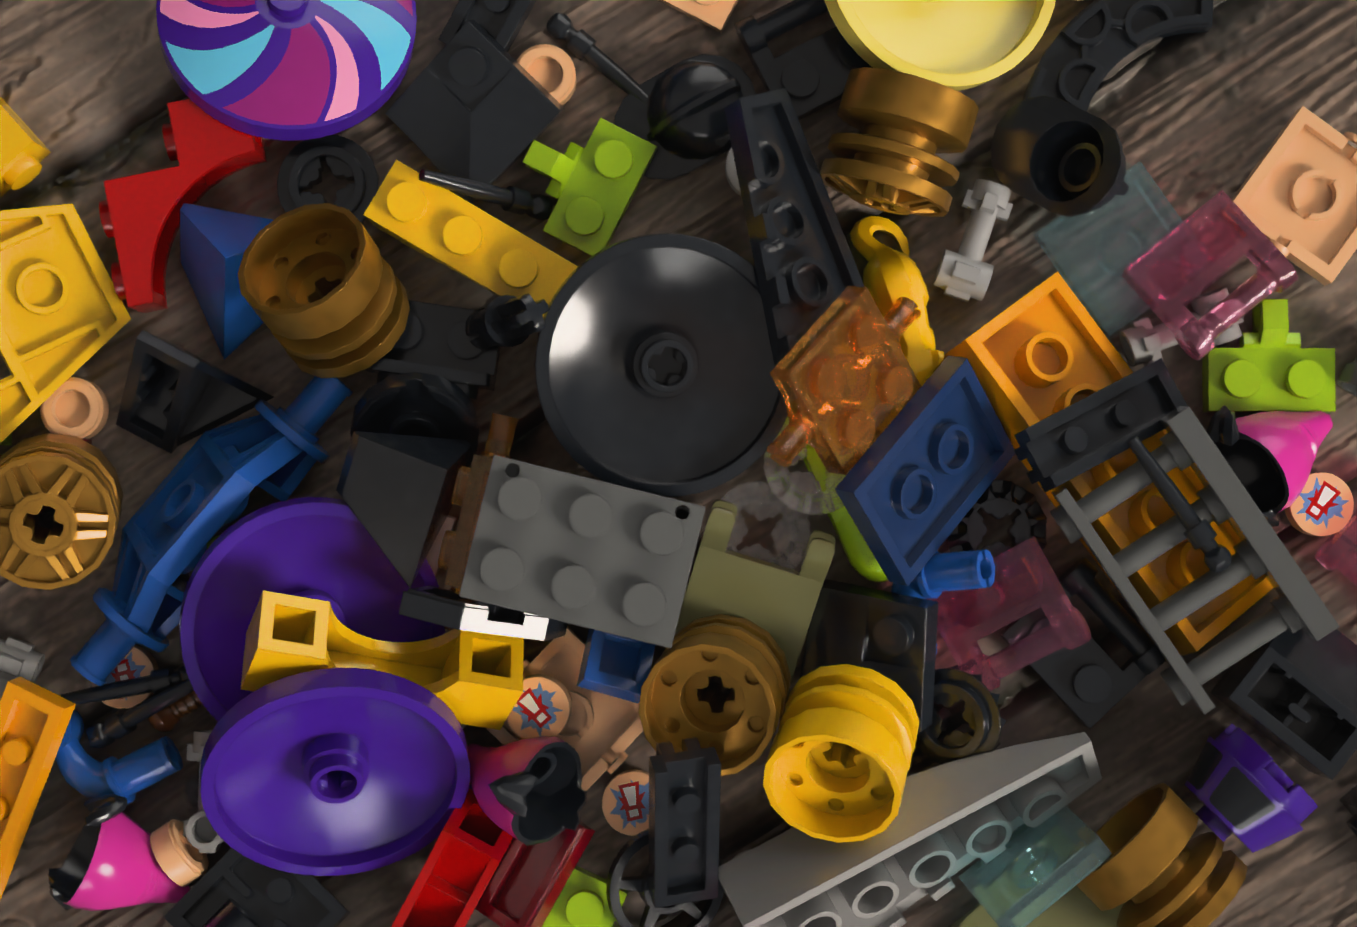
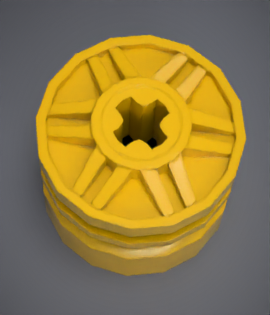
(842, 753)

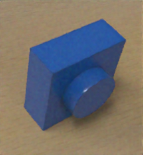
(615, 665)

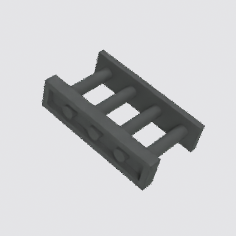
(1255, 555)

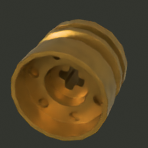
(902, 128)
(324, 290)
(87, 505)
(684, 703)
(1159, 869)

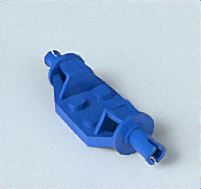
(189, 507)

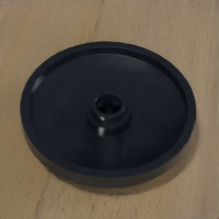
(660, 365)

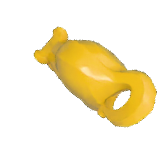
(892, 276)

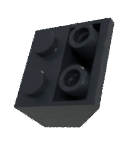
(1299, 697)

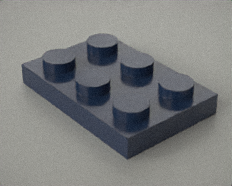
(926, 470)

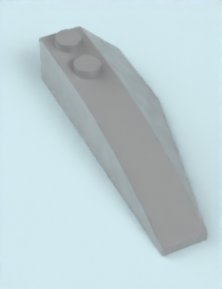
(941, 827)

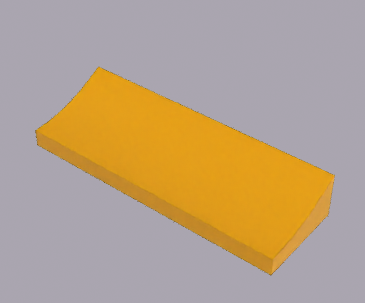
(1053, 354)

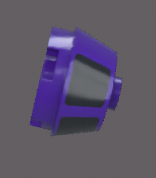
(1246, 792)

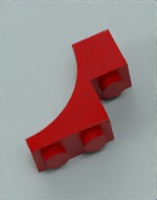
(146, 207)
(455, 870)

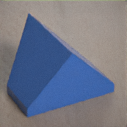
(211, 257)

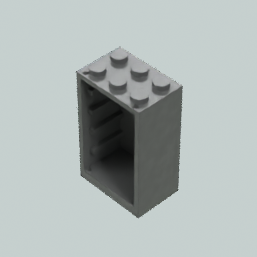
(582, 551)

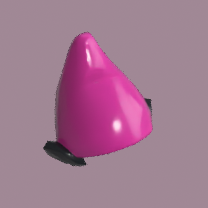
(1270, 453)
(529, 787)
(111, 863)

